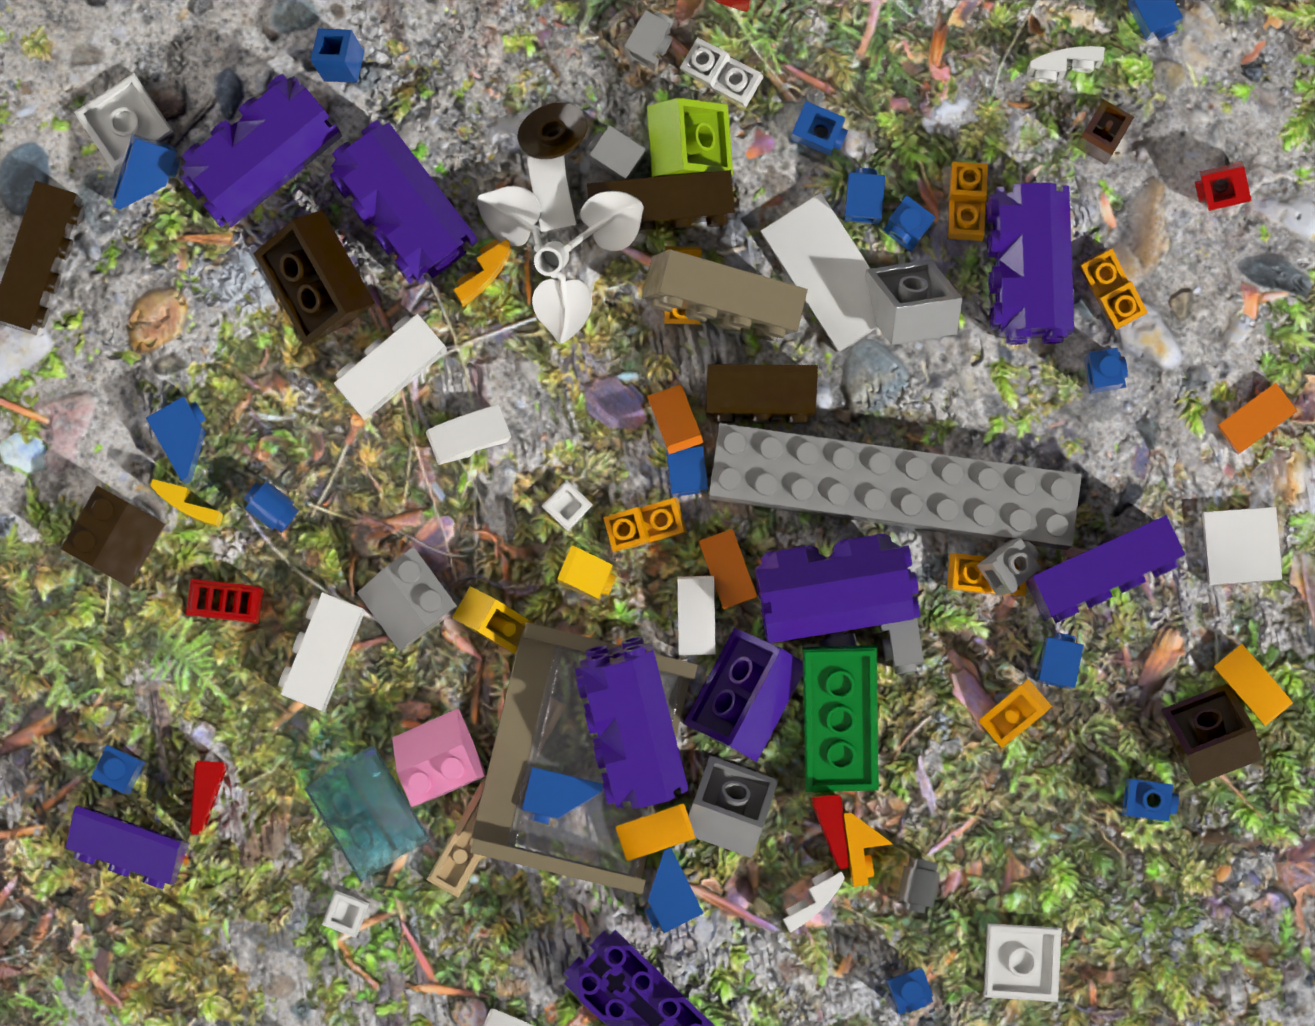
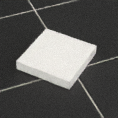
(117, 115)
(1242, 546)
(1022, 962)

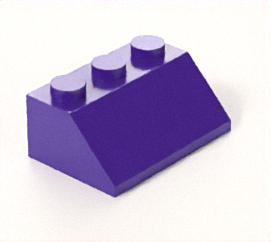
(745, 694)
(125, 846)

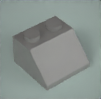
(913, 302)
(407, 599)
(731, 806)

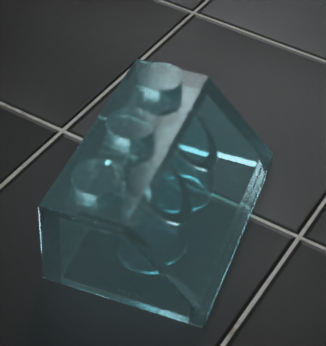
(367, 813)

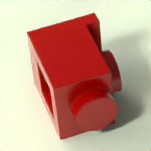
(1235, 192)

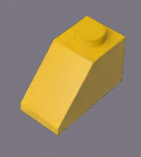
(586, 574)
(491, 619)

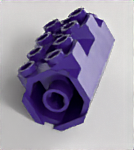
(259, 152)
(401, 202)
(1032, 263)
(853, 588)
(631, 724)
(627, 988)

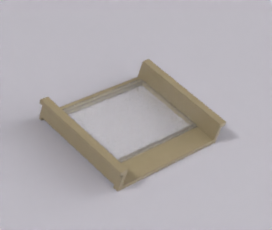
(548, 730)

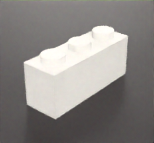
(389, 365)
(321, 651)

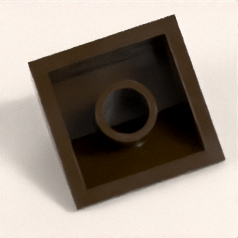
(113, 536)
(1212, 734)

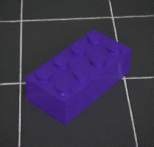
(1105, 568)

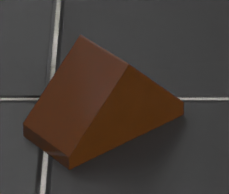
(1104, 132)

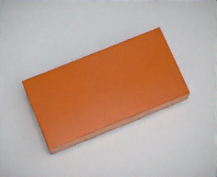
(1257, 418)
(675, 419)
(728, 568)

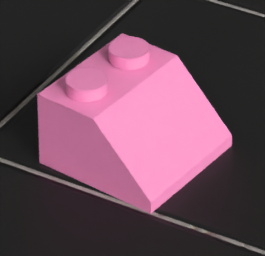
(436, 758)

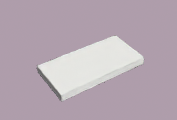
(826, 262)

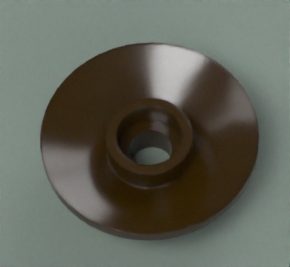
(552, 130)

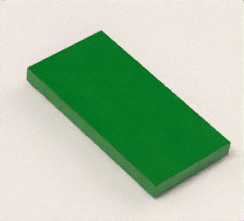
(840, 718)

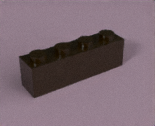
(678, 199)
(37, 257)

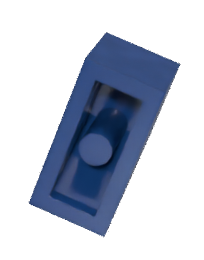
(144, 170)
(180, 435)
(556, 794)
(671, 896)

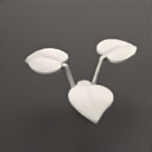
(561, 304)

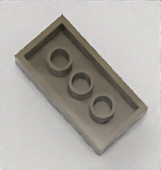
(724, 294)

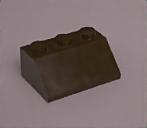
(313, 277)
(761, 392)

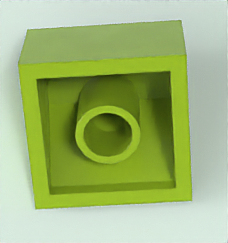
(689, 137)

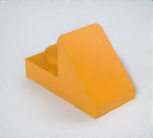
(1015, 713)
(858, 837)

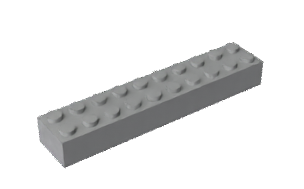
(894, 486)

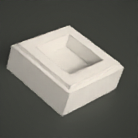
(567, 505)
(345, 914)

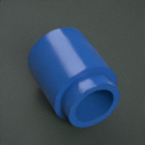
(270, 506)

